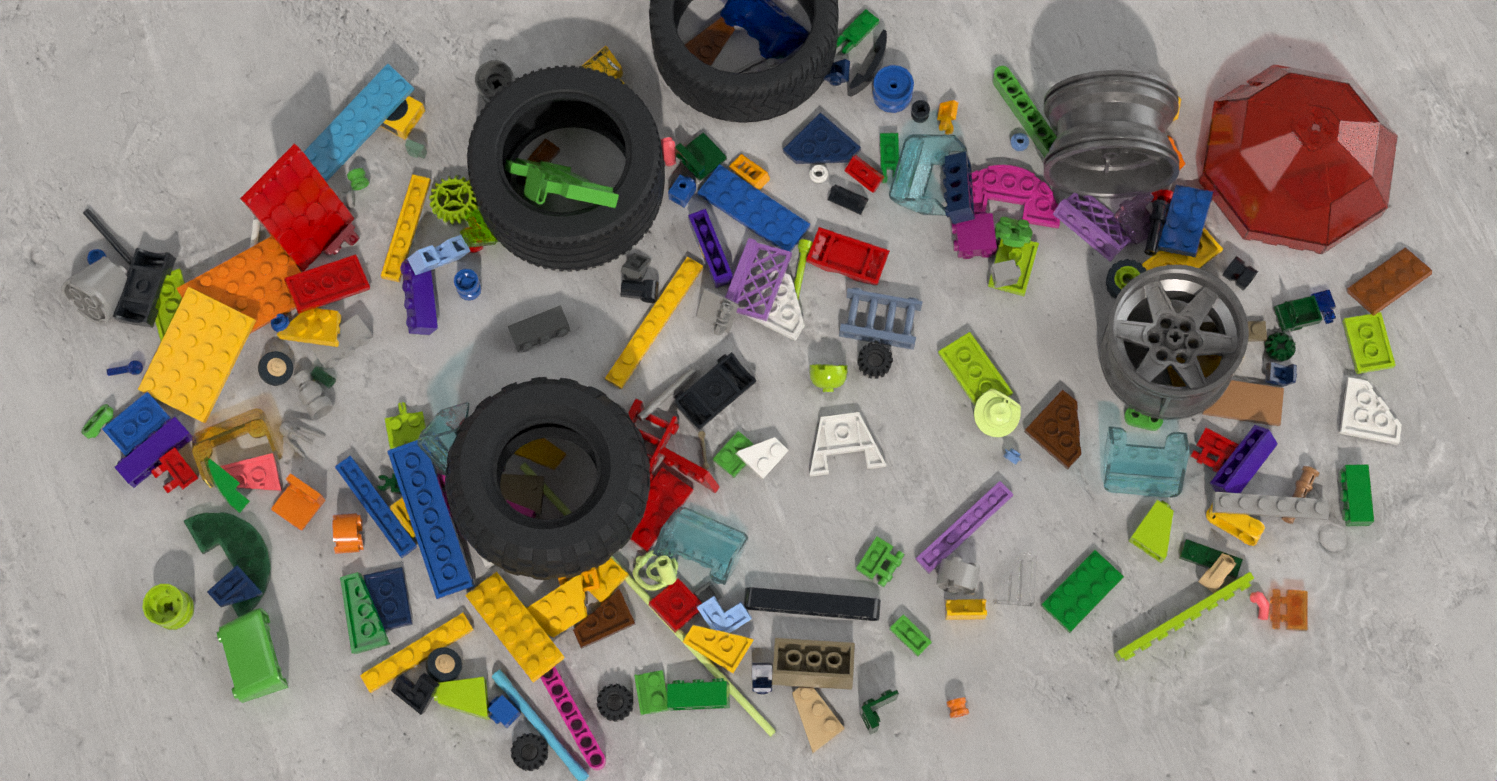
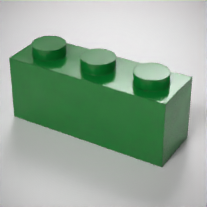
(1356, 495)
(698, 695)

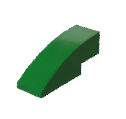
(226, 485)

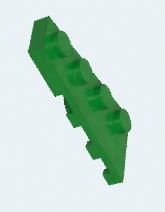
(361, 615)

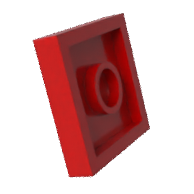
(675, 605)

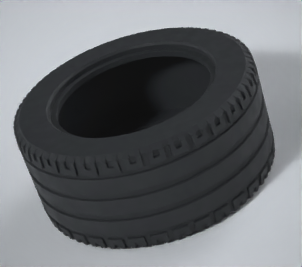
(555, 101)

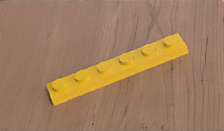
(405, 227)
(416, 652)

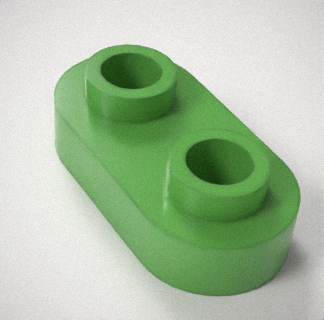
(1141, 421)
(95, 423)

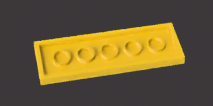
(515, 626)

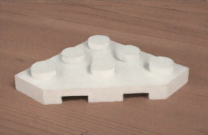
(785, 313)
(1367, 414)

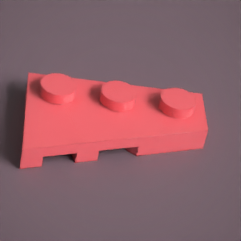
(256, 473)

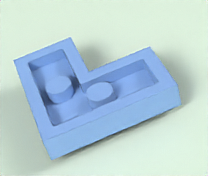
(723, 620)

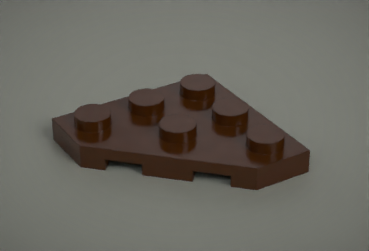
(1058, 429)

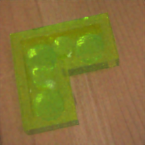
(478, 233)

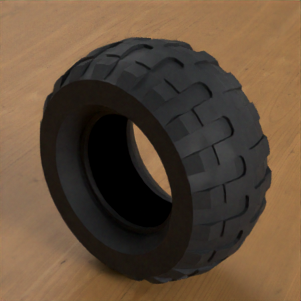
(547, 411)

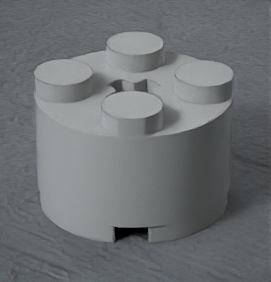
(958, 576)

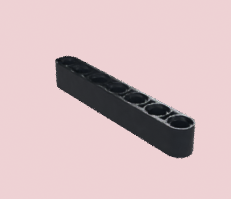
(812, 604)

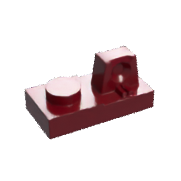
(347, 235)

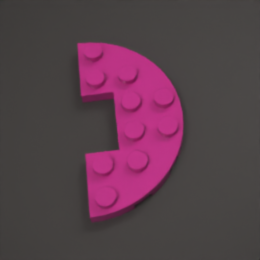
(1015, 186)

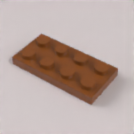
(1389, 281)

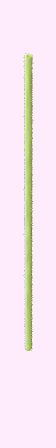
(680, 634)

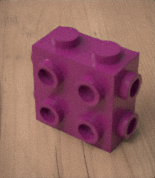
(975, 237)

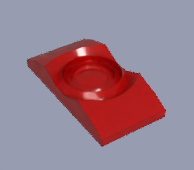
(847, 256)

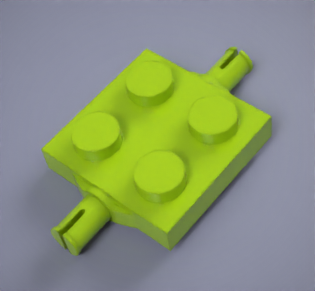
(404, 427)

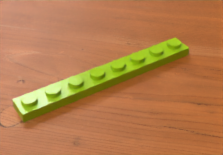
(1178, 621)

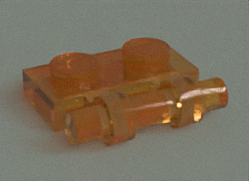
(1296, 610)

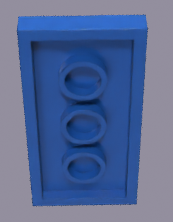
(1185, 220)

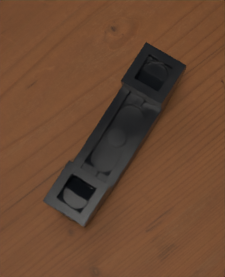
(860, 81)

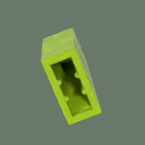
(1154, 531)
(465, 696)

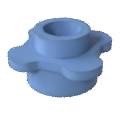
(1012, 456)

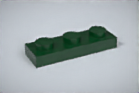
(1206, 556)

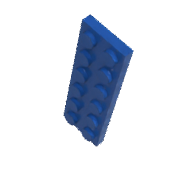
(753, 209)

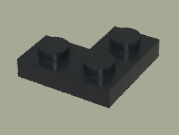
(416, 695)

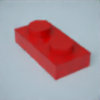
(864, 173)

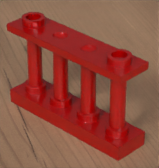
(671, 428)

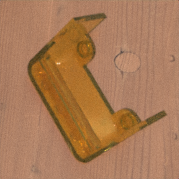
(251, 422)

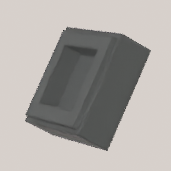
(707, 592)

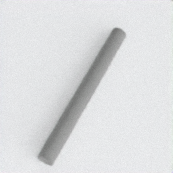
(666, 394)

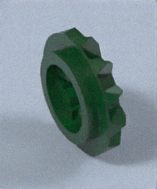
(1280, 355)

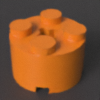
(346, 533)

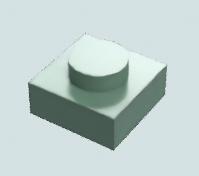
(415, 149)

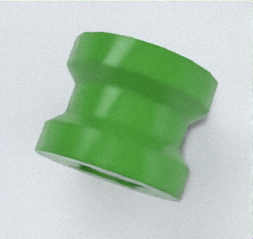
(358, 179)

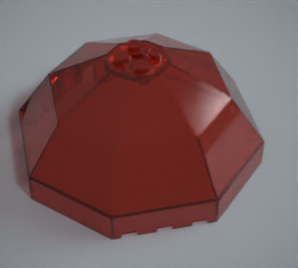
(1295, 182)

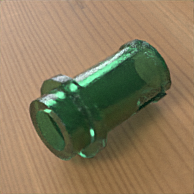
(322, 376)

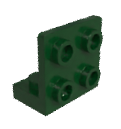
(700, 156)
(871, 718)

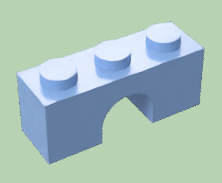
(434, 257)

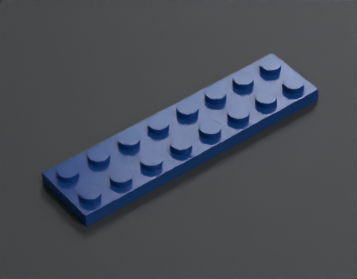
(431, 520)

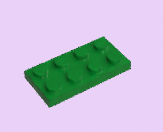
(1082, 591)

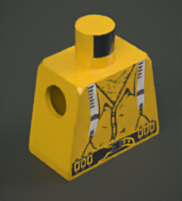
(605, 62)

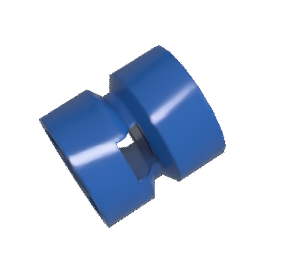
(467, 284)

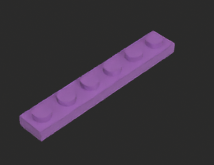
(964, 527)

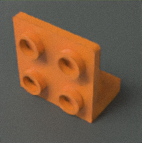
(298, 503)

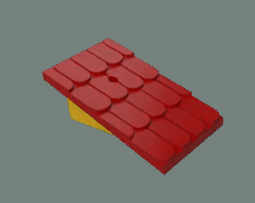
(297, 207)

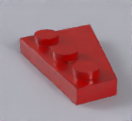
(689, 468)

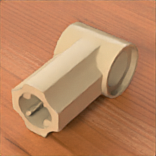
(1215, 576)

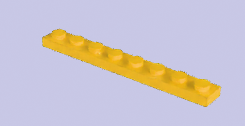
(654, 323)

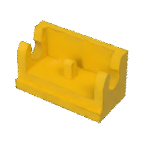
(965, 609)

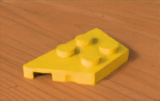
(314, 327)
(560, 607)

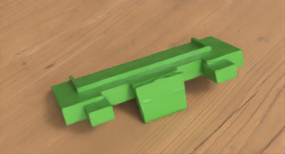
(559, 179)

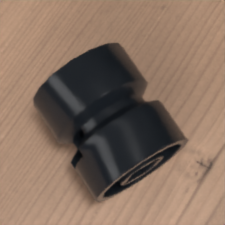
(1240, 273)

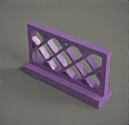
(1090, 229)
(742, 274)

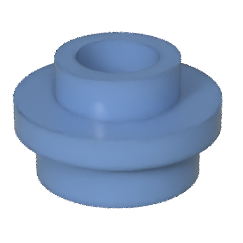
(1019, 146)

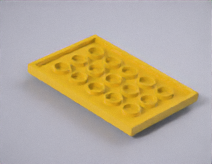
(197, 354)

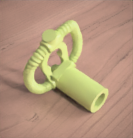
(666, 568)

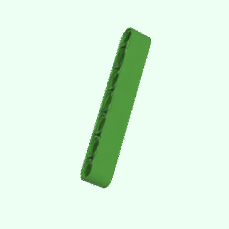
(1025, 113)

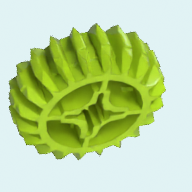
(446, 211)

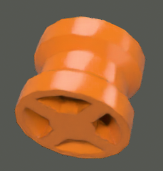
(957, 707)

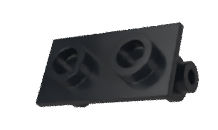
(847, 199)

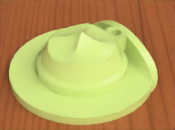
(996, 413)

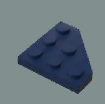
(821, 143)

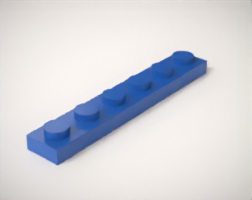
(376, 507)

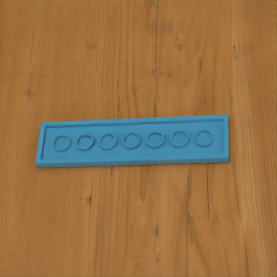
(358, 121)

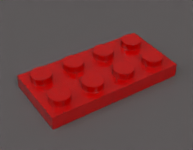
(327, 283)
(664, 498)

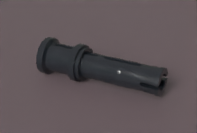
(1156, 219)

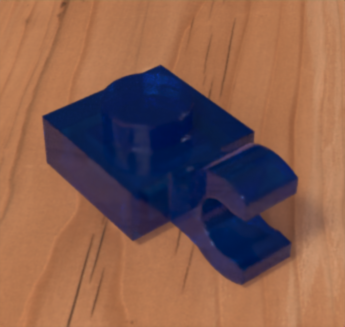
(1326, 305)

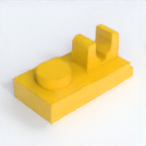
(400, 511)

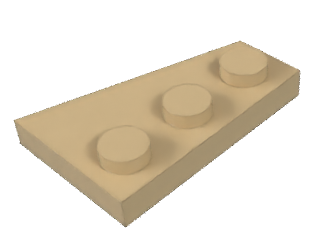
(817, 718)

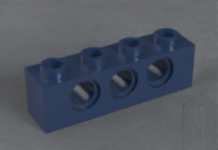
(958, 188)

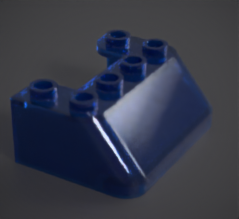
(768, 24)

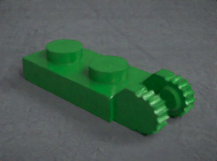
(858, 30)
(888, 153)

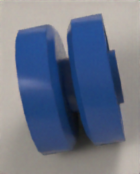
(893, 88)

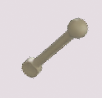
(702, 435)

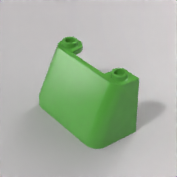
(251, 656)

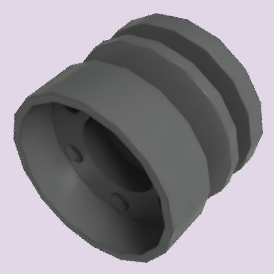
(491, 76)

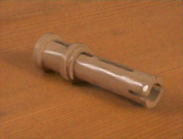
(1303, 486)

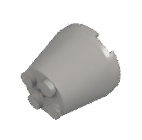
(96, 289)

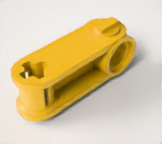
(1239, 525)

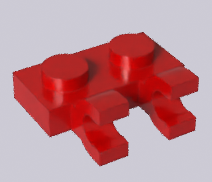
(177, 467)

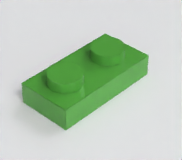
(910, 635)

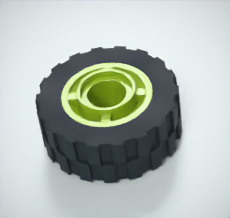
(1119, 271)

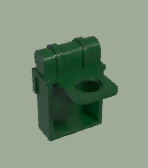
(1298, 314)

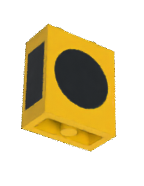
(404, 117)

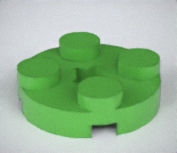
(1013, 231)

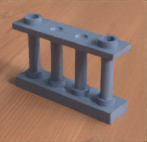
(868, 332)

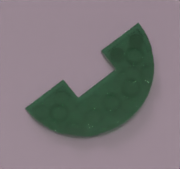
(241, 545)

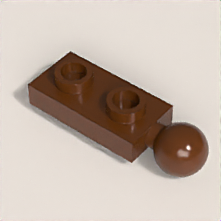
(544, 152)

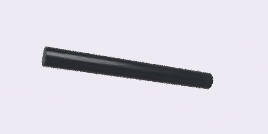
(108, 236)

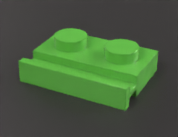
(728, 459)
(651, 692)

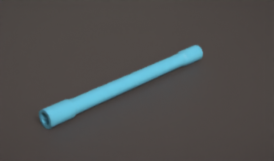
(506, 685)

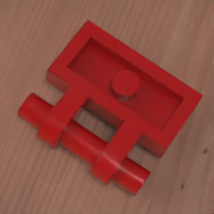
(1216, 445)

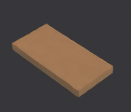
(1249, 403)

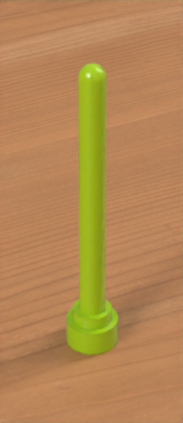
(804, 247)

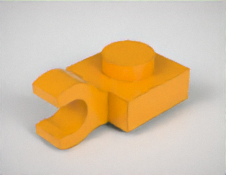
(947, 113)

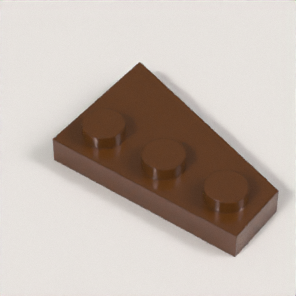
(711, 41)
(604, 621)

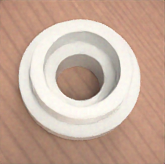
(818, 169)

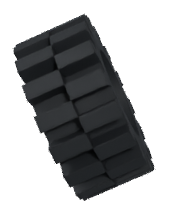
(872, 370)
(612, 690)
(520, 743)

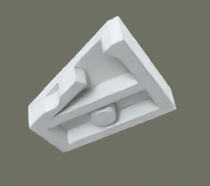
(763, 456)

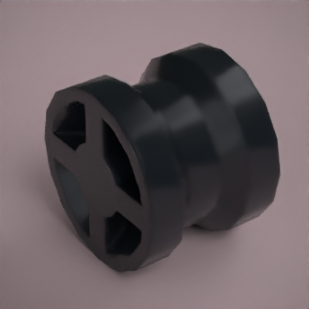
(921, 115)

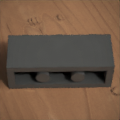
(539, 329)

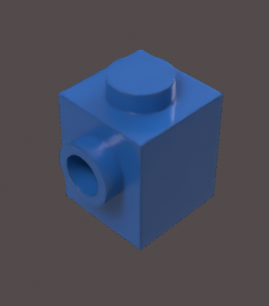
(682, 190)
(503, 711)

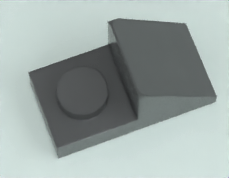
(635, 267)

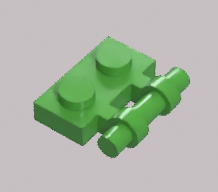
(874, 559)

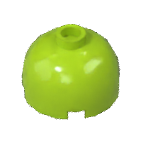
(828, 376)

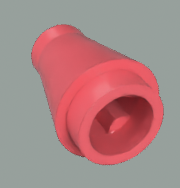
(668, 151)

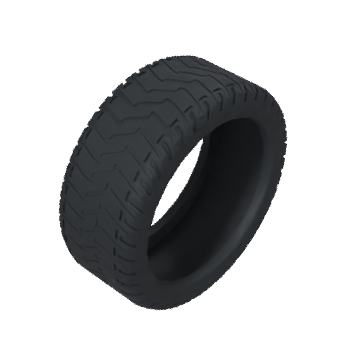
(744, 95)

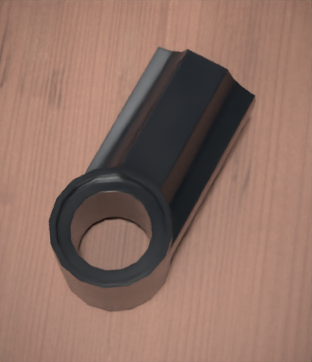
(645, 291)

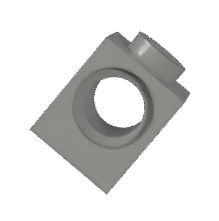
(1005, 273)

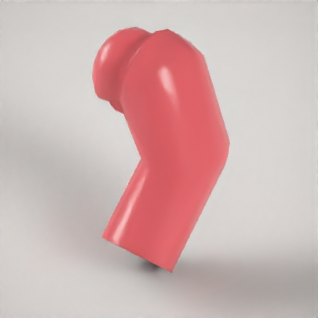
(1262, 602)

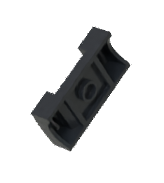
(143, 287)
(714, 391)

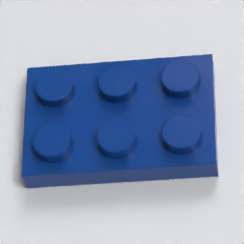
(136, 423)

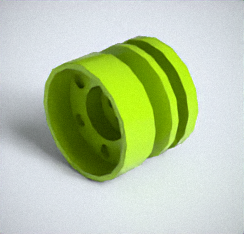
(158, 603)

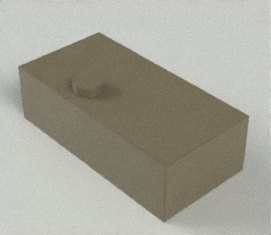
(813, 663)

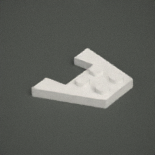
(844, 435)

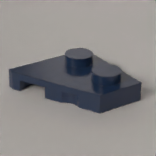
(234, 588)

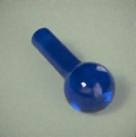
(134, 367)

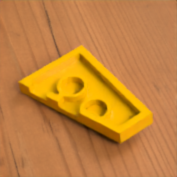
(718, 646)

